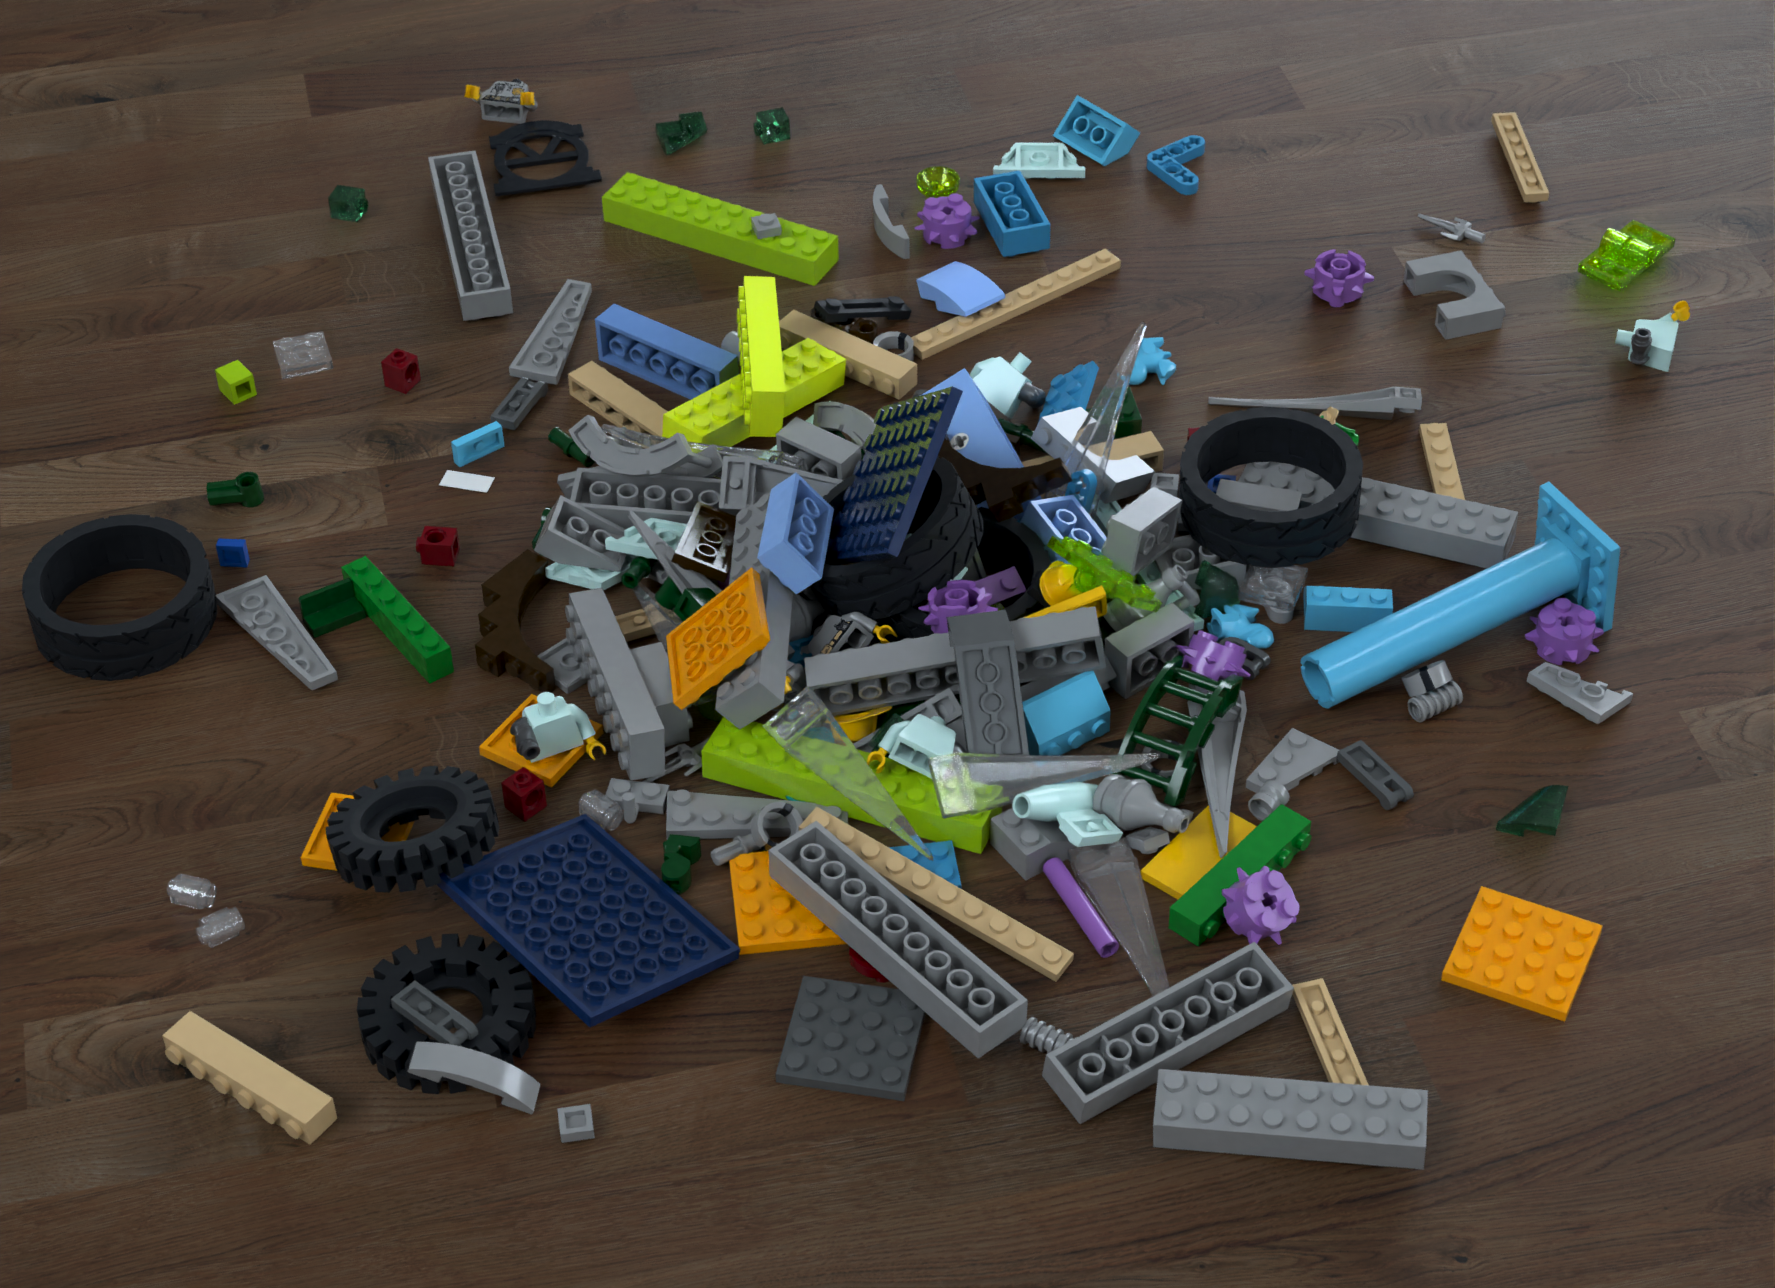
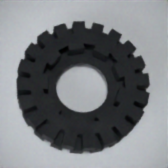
(361, 822)
(485, 972)

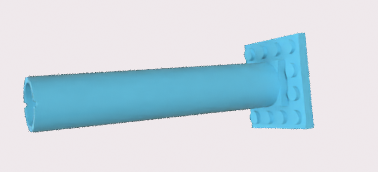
(1568, 560)

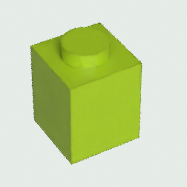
(236, 382)

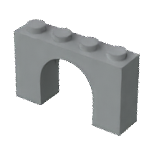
(1455, 273)
(1122, 477)

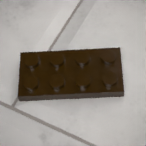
(707, 542)

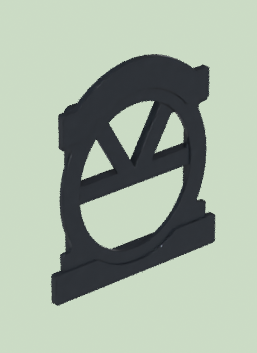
(560, 131)

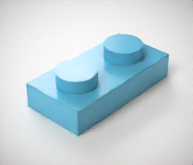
(477, 444)

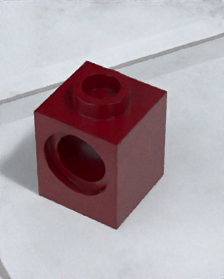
(401, 371)
(438, 546)
(524, 794)

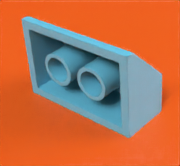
(1095, 132)
(1344, 607)
(1066, 716)

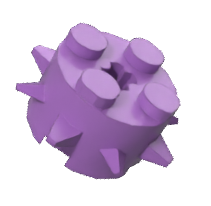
(947, 221)
(1339, 277)
(956, 599)
(1564, 632)
(1213, 658)
(1260, 905)

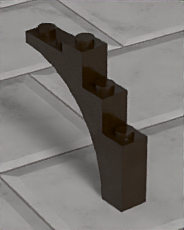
(1005, 487)
(506, 599)

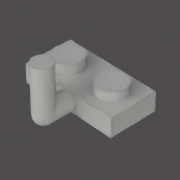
(638, 796)

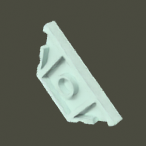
(1040, 161)
(634, 544)
(587, 577)

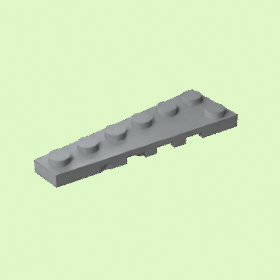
(550, 342)
(274, 625)
(730, 816)

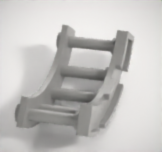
(844, 418)
(629, 459)

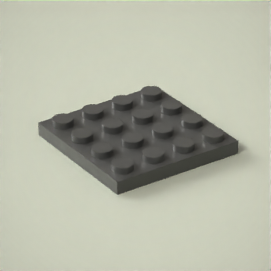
(851, 1039)

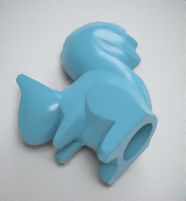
(1152, 360)
(1239, 623)

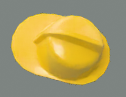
(1058, 583)
(860, 724)

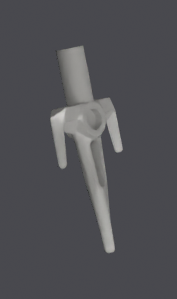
(1460, 230)
(686, 757)

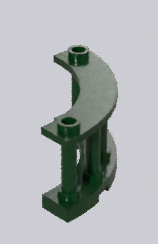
(1200, 727)

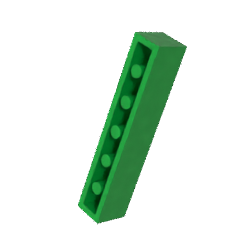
(399, 620)
(1270, 844)

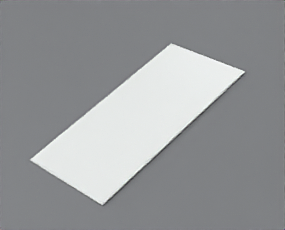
(467, 481)

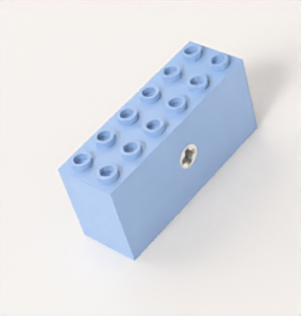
(977, 431)

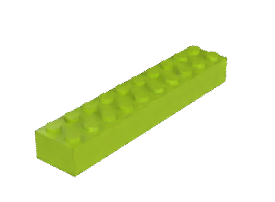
(718, 228)
(758, 763)

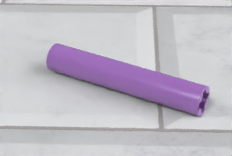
(1080, 907)

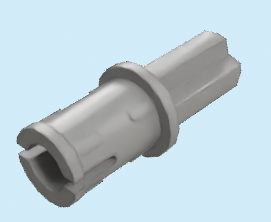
(738, 846)

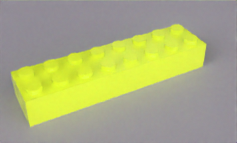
(760, 356)
(719, 414)

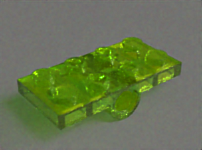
(1625, 254)
(1098, 570)

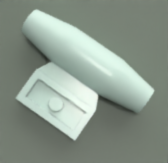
(1073, 809)

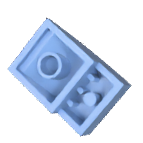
(959, 289)

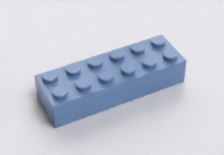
(661, 353)

